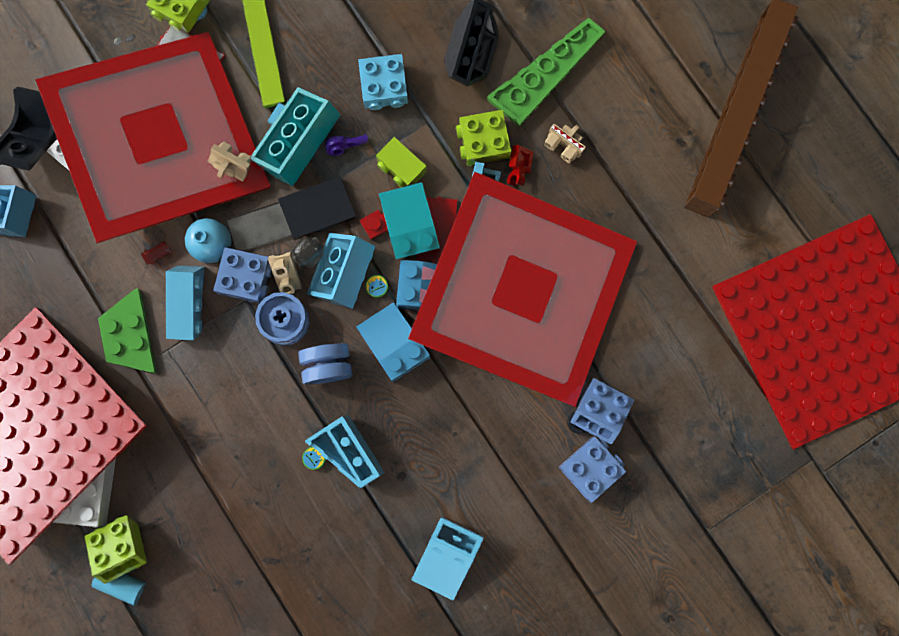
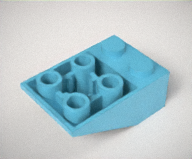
(447, 558)

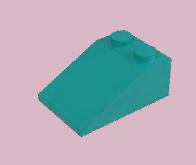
(409, 220)

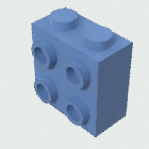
(243, 275)
(602, 411)
(592, 468)

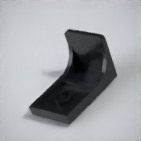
(28, 133)

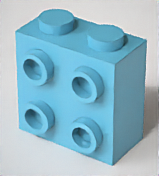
(383, 82)

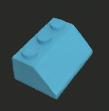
(341, 270)

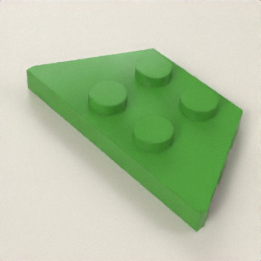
(127, 334)

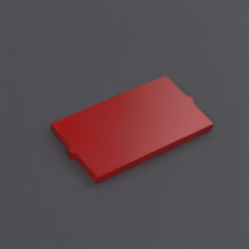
(443, 215)

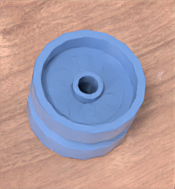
(273, 309)
(324, 364)

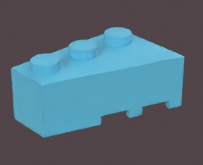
(184, 302)
(347, 450)

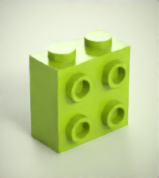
(179, 13)
(483, 137)
(115, 549)

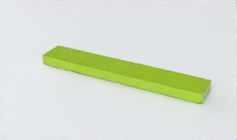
(264, 53)

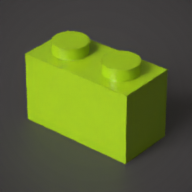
(400, 164)

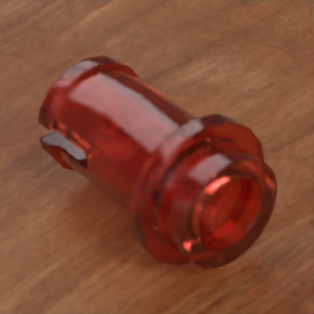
(155, 253)

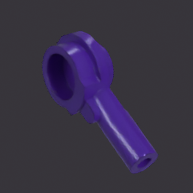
(337, 144)

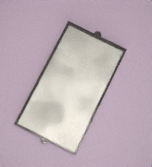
(258, 227)

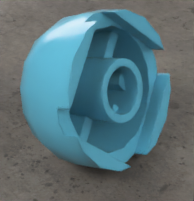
(207, 239)

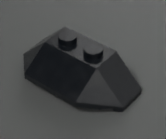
(472, 44)

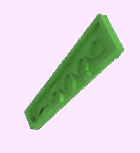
(534, 83)

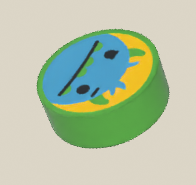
(376, 286)
(312, 459)

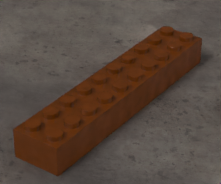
(741, 108)

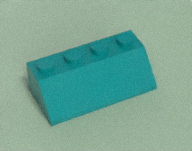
(295, 136)

